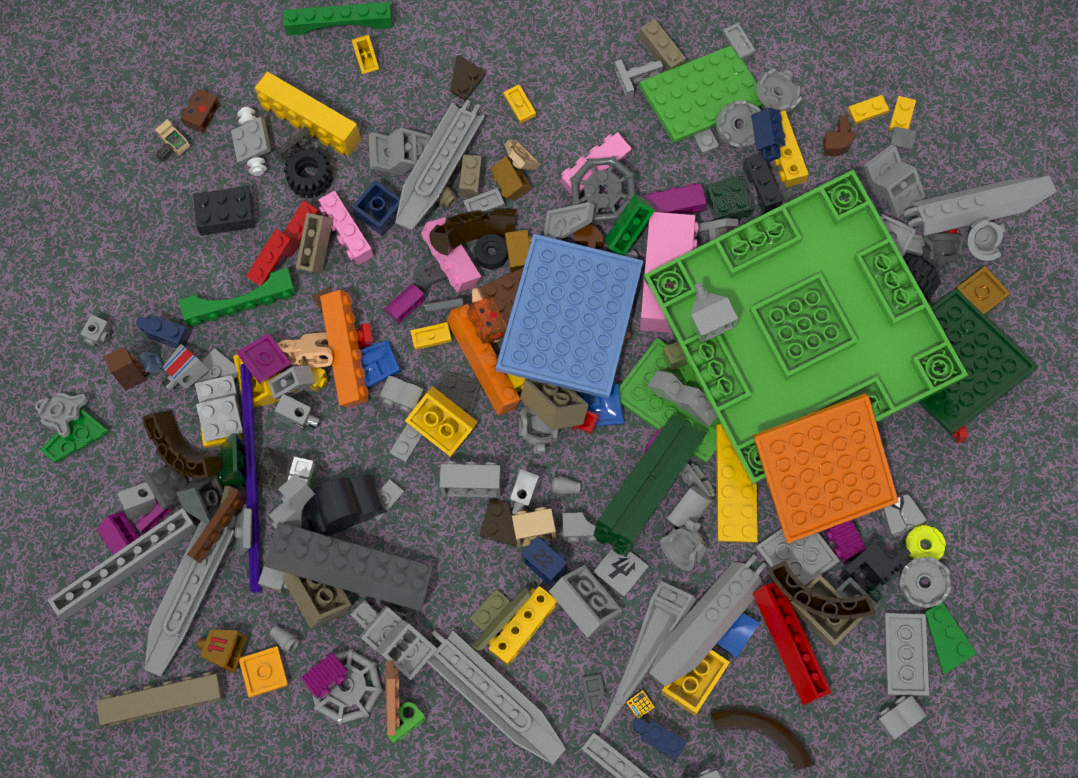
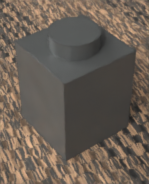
(901, 137)

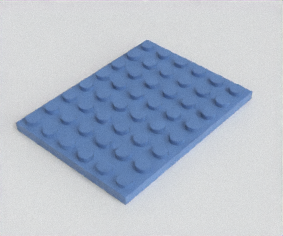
(570, 316)

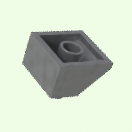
(201, 497)

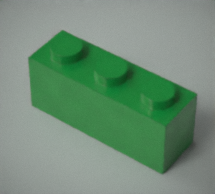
(629, 225)

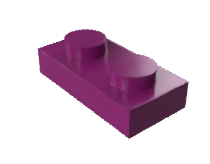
(149, 521)

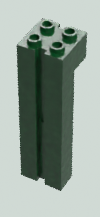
(647, 486)

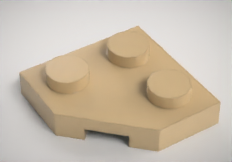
(520, 156)

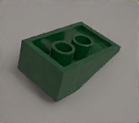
(233, 462)

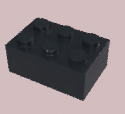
(224, 210)

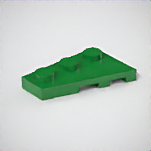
(949, 640)

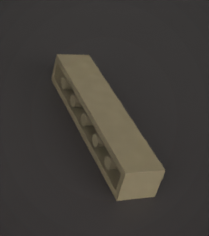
(159, 700)

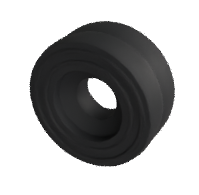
(491, 241)

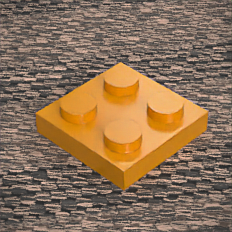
(263, 672)

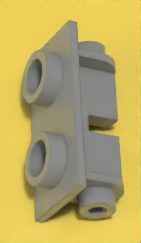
(693, 475)

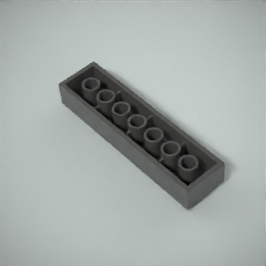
(348, 566)

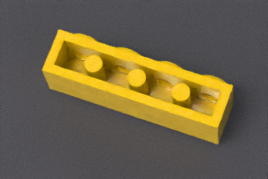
(791, 163)
(522, 626)

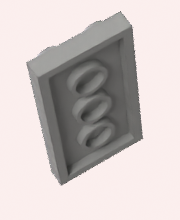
(906, 654)

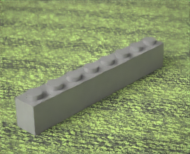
(122, 564)

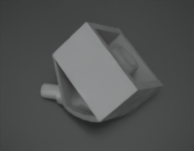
(711, 314)

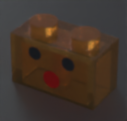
(487, 320)

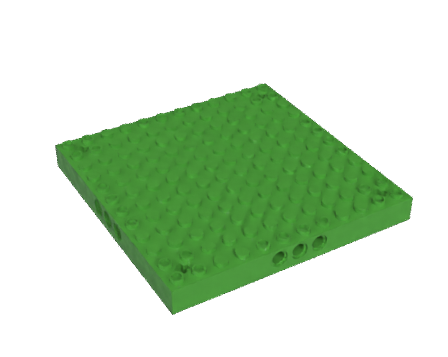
(818, 314)

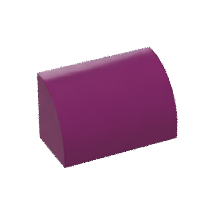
(405, 303)
(117, 532)

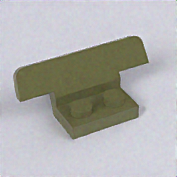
(495, 614)

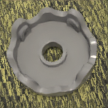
(782, 84)
(726, 123)
(939, 582)

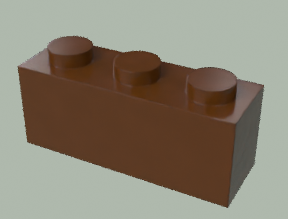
(125, 368)

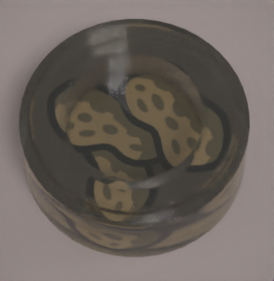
(164, 152)

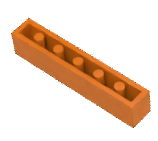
(344, 346)
(483, 362)

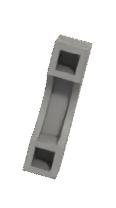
(578, 528)

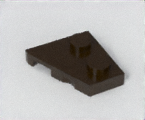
(465, 78)
(498, 523)

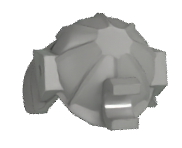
(985, 238)
(535, 430)
(684, 546)

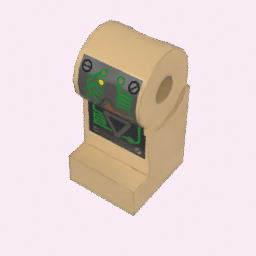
(171, 136)

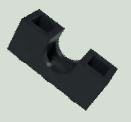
(767, 191)

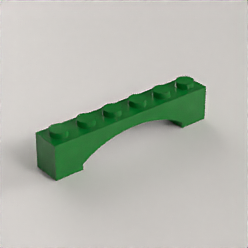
(307, 19)
(200, 310)

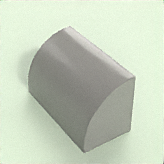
(690, 507)

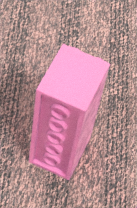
(668, 239)

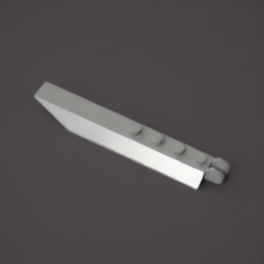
(437, 163)
(986, 201)
(183, 601)
(707, 622)
(495, 697)

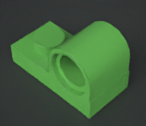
(409, 723)

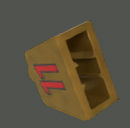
(223, 648)

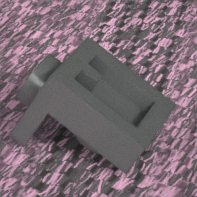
(429, 275)

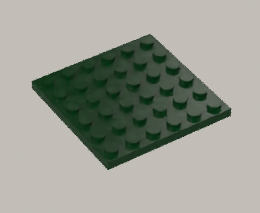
(988, 357)

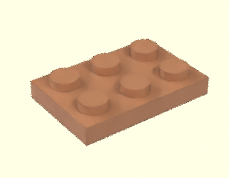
(392, 698)

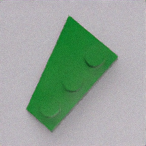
(82, 433)

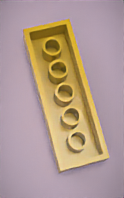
(304, 111)

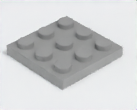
(804, 556)

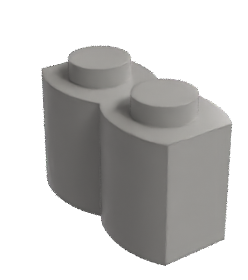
(401, 394)
(900, 718)

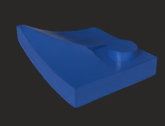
(379, 363)
(609, 409)
(738, 635)

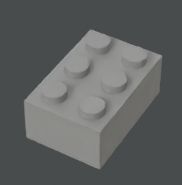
(470, 480)
(585, 601)

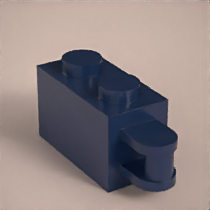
(768, 133)
(163, 331)
(659, 738)

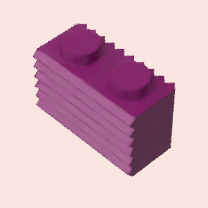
(845, 540)
(325, 676)

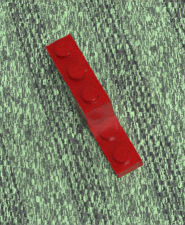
(280, 244)

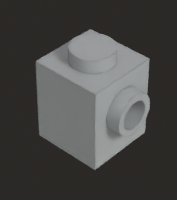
(96, 331)

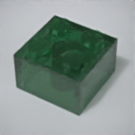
(729, 199)

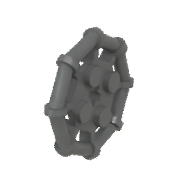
(603, 178)

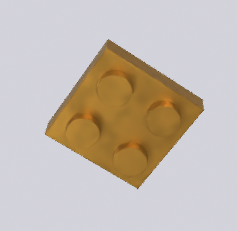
(984, 290)

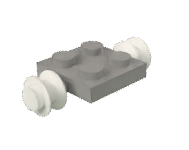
(251, 141)

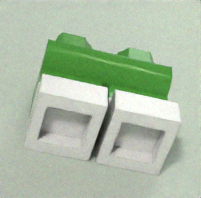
(304, 469)

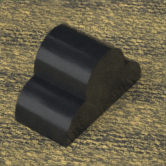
(343, 504)

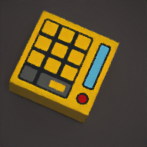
(640, 704)

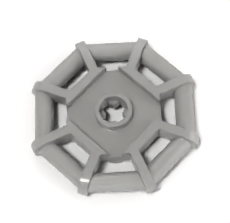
(355, 694)

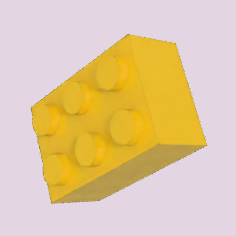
(694, 687)

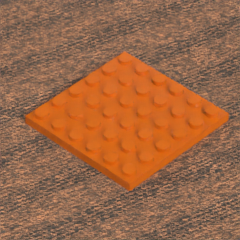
(826, 468)

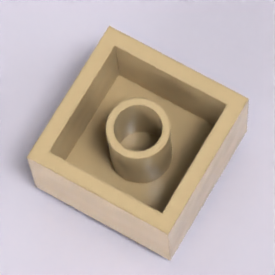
(533, 524)

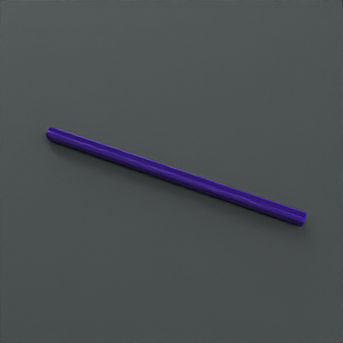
(250, 476)

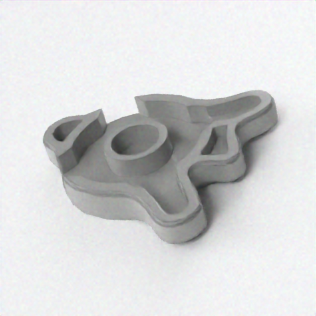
(59, 411)

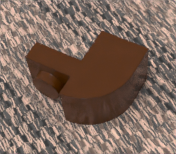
(838, 142)
(589, 237)

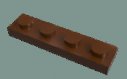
(215, 527)

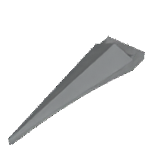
(664, 613)

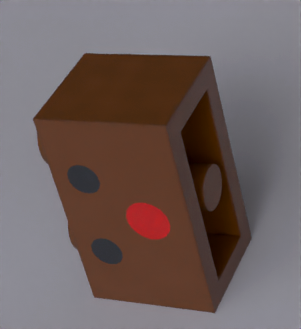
(200, 111)

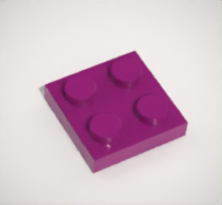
(264, 358)

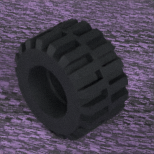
(312, 185)
(924, 275)

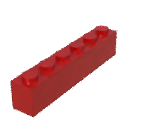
(792, 644)

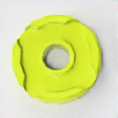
(928, 533)

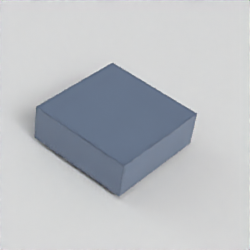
(151, 362)

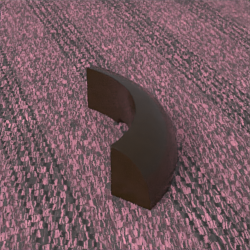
(470, 227)
(175, 450)
(817, 603)
(767, 726)

